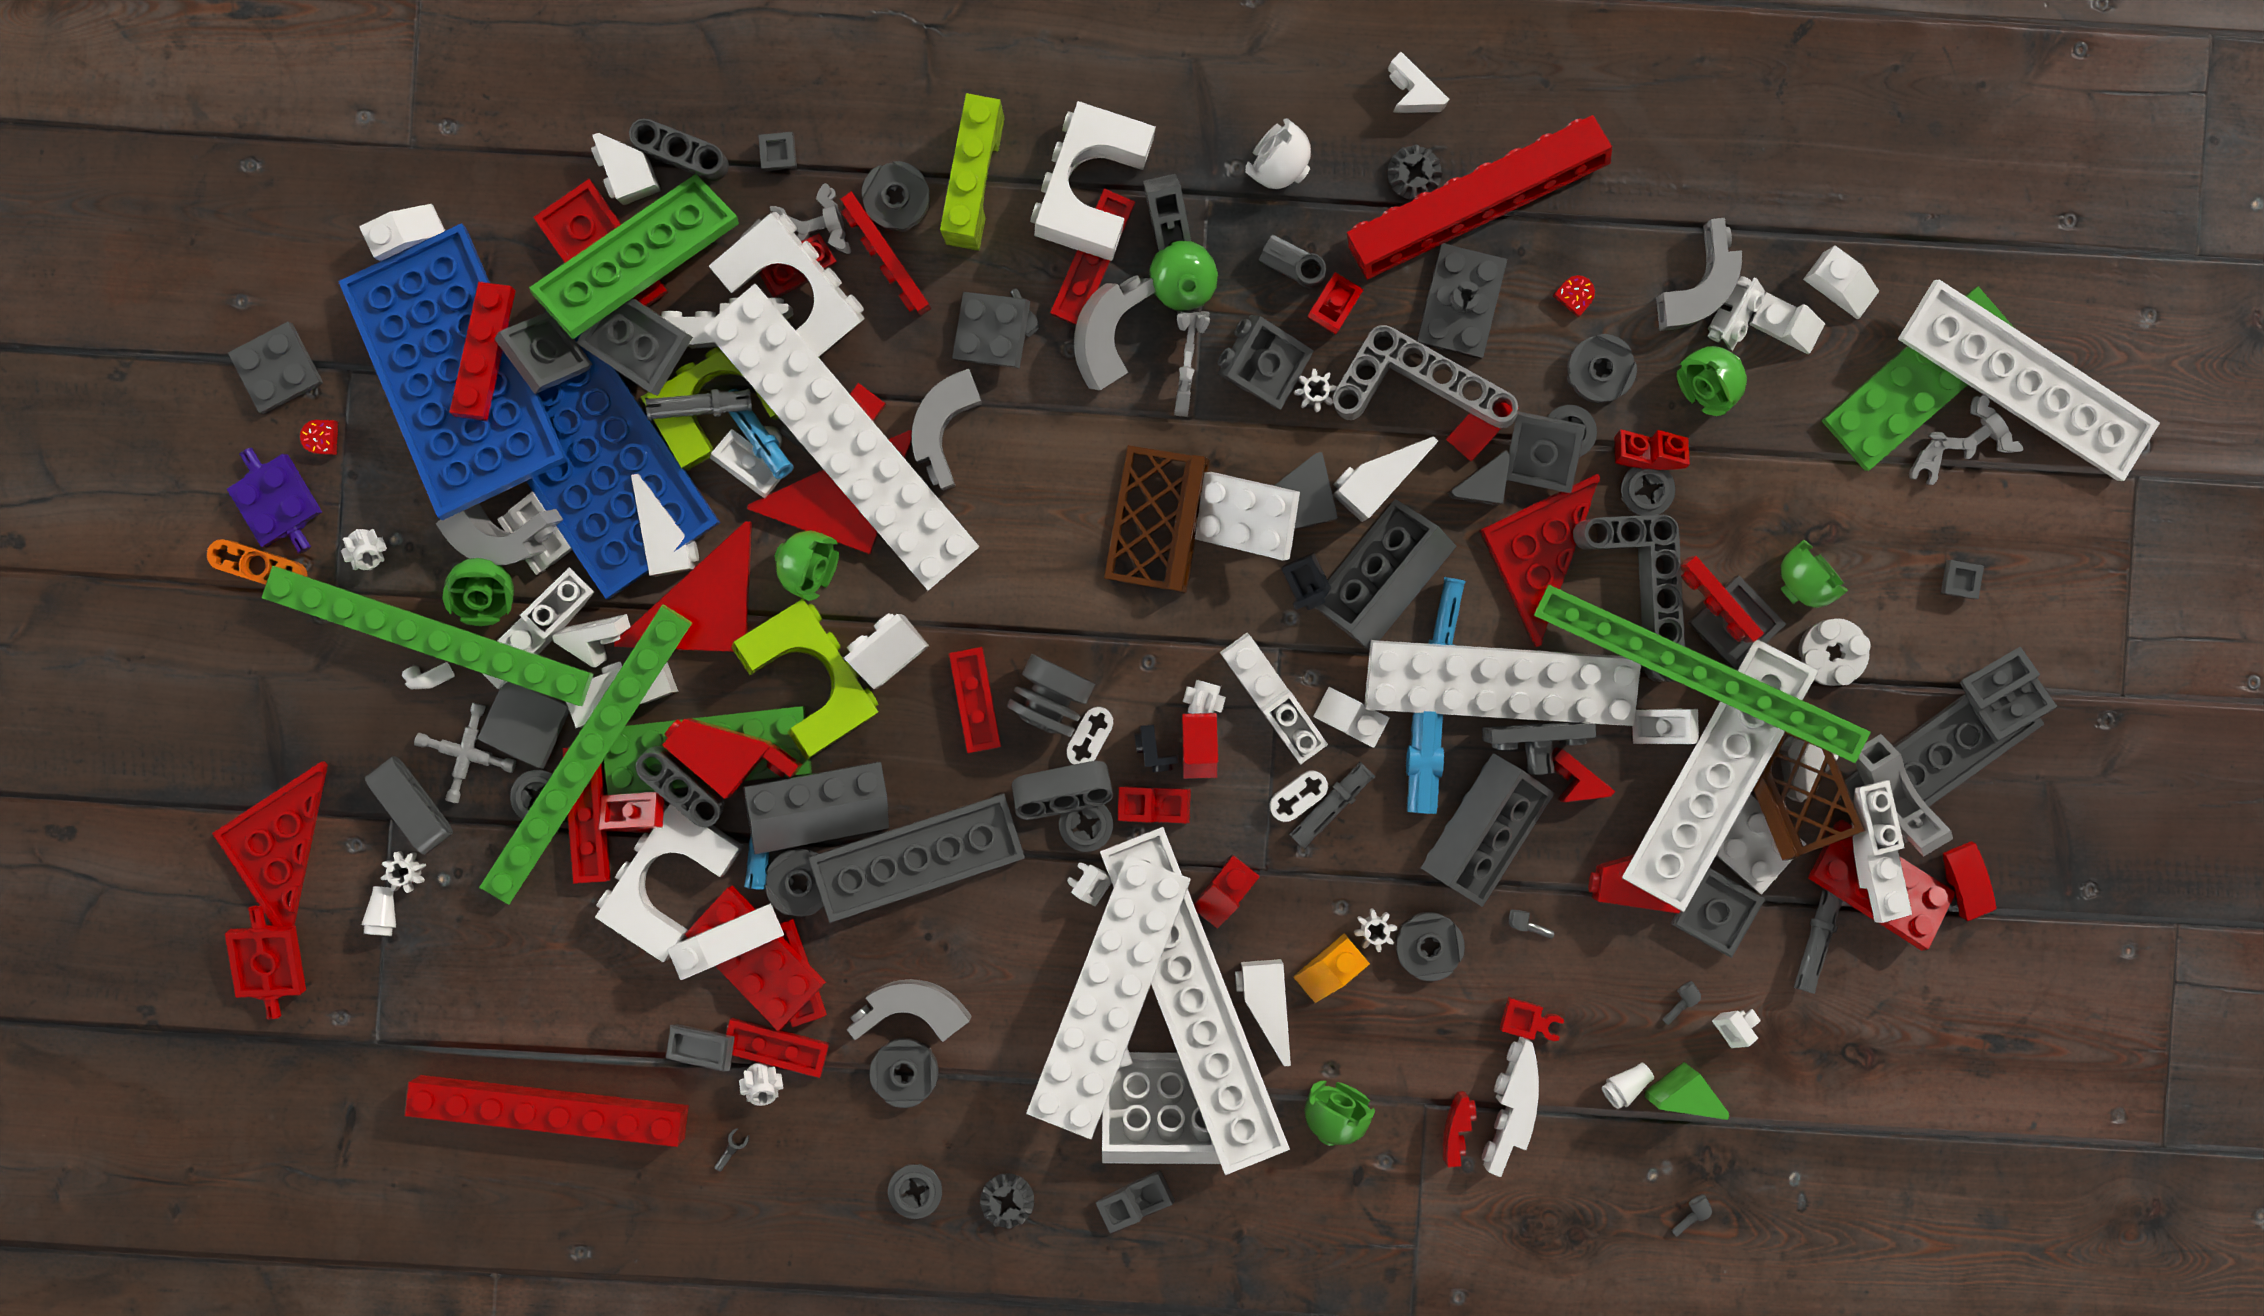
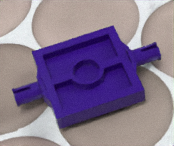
(274, 500)

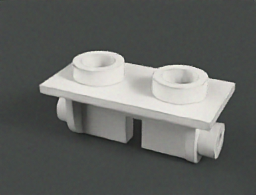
(1733, 325)

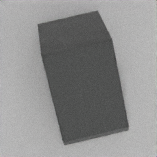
(1486, 484)

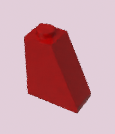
(715, 753)
(1611, 888)

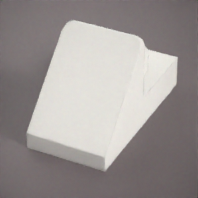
(1422, 94)
(1788, 323)
(587, 639)
(1351, 717)
(1666, 726)

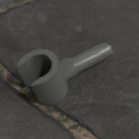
(1032, 322)
(1520, 920)
(1690, 997)
(730, 1150)
(1701, 1211)

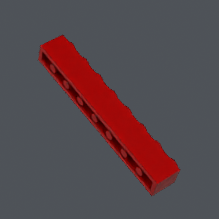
(1479, 196)
(546, 1110)

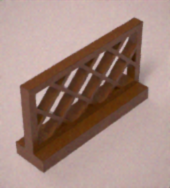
(1185, 524)
(1779, 816)

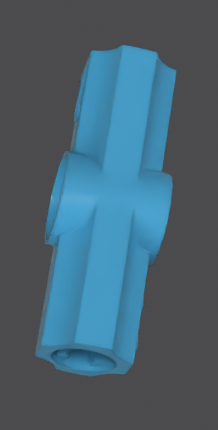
(1424, 762)

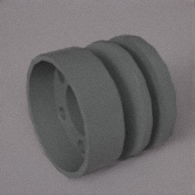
(1050, 696)

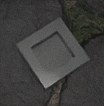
(777, 151)
(1962, 579)

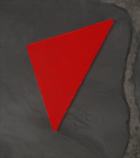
(823, 507)
(1537, 548)
(710, 597)
(273, 844)

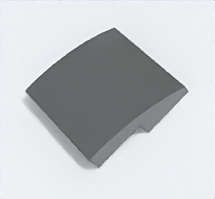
(2007, 695)
(524, 724)

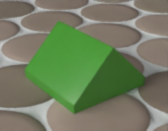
(1687, 1093)

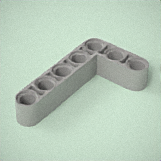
(1422, 374)

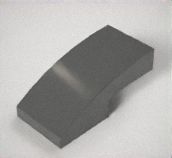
(1135, 1201)

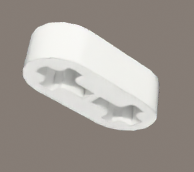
(1082, 732)
(1304, 802)

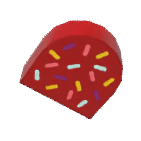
(1576, 294)
(320, 436)

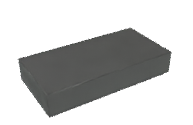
(700, 1047)

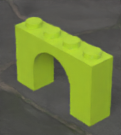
(977, 139)
(684, 433)
(800, 631)

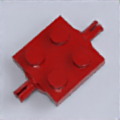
(265, 961)

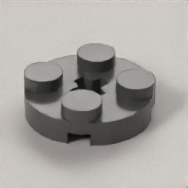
(891, 177)
(1619, 360)
(780, 879)
(1441, 930)
(890, 1086)

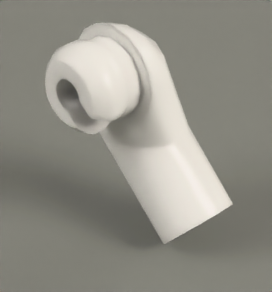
(429, 679)

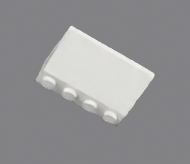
(1154, 1115)

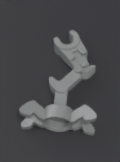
(831, 220)
(1191, 320)
(1992, 426)

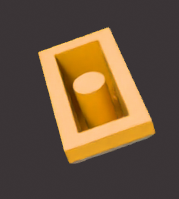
(1331, 969)

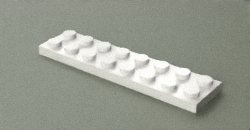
(2028, 380)
(1501, 683)
(1714, 785)
(1108, 997)

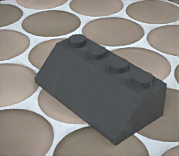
(1385, 573)
(816, 807)
(1487, 829)

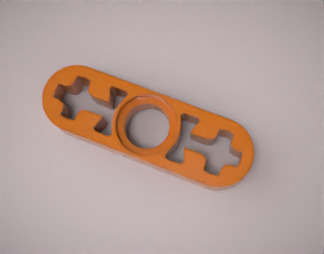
(237, 549)

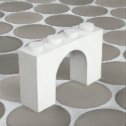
(1089, 135)
(775, 242)
(628, 906)

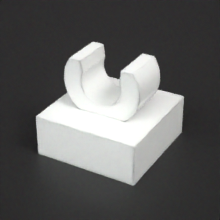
(1091, 885)
(1737, 1026)

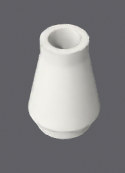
(380, 913)
(1627, 1085)

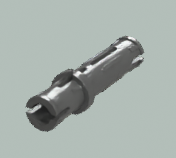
(699, 404)
(1330, 807)
(1820, 935)

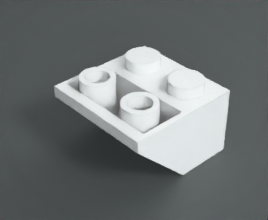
(886, 650)

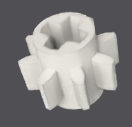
(1324, 391)
(363, 549)
(1204, 698)
(400, 862)
(1375, 939)
(761, 1084)

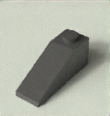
(1166, 210)

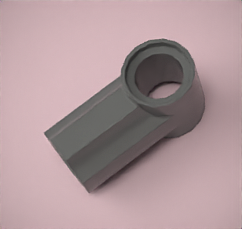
(1290, 260)

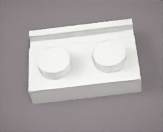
(556, 545)

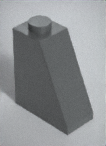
(1315, 496)

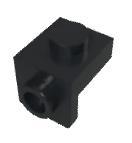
(1307, 582)
(1146, 744)

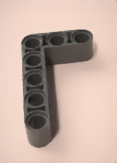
(1651, 580)

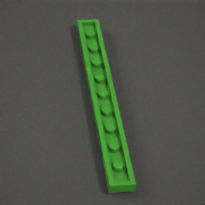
(427, 636)
(1702, 674)
(586, 754)

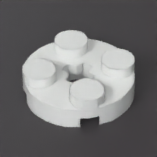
(1852, 644)

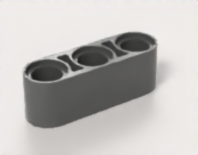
(667, 138)
(663, 784)
(1062, 790)
(408, 805)

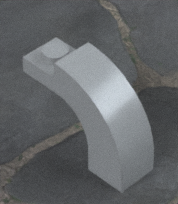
(1721, 275)
(1096, 330)
(936, 410)
(477, 536)
(1917, 821)
(918, 997)

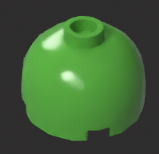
(1184, 276)
(1713, 378)
(806, 563)
(1810, 578)
(478, 592)
(1337, 1114)

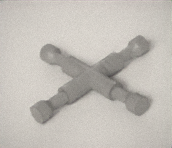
(465, 752)

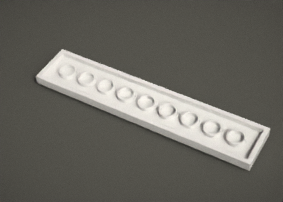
(840, 436)
(1206, 1027)

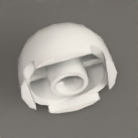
(1281, 157)

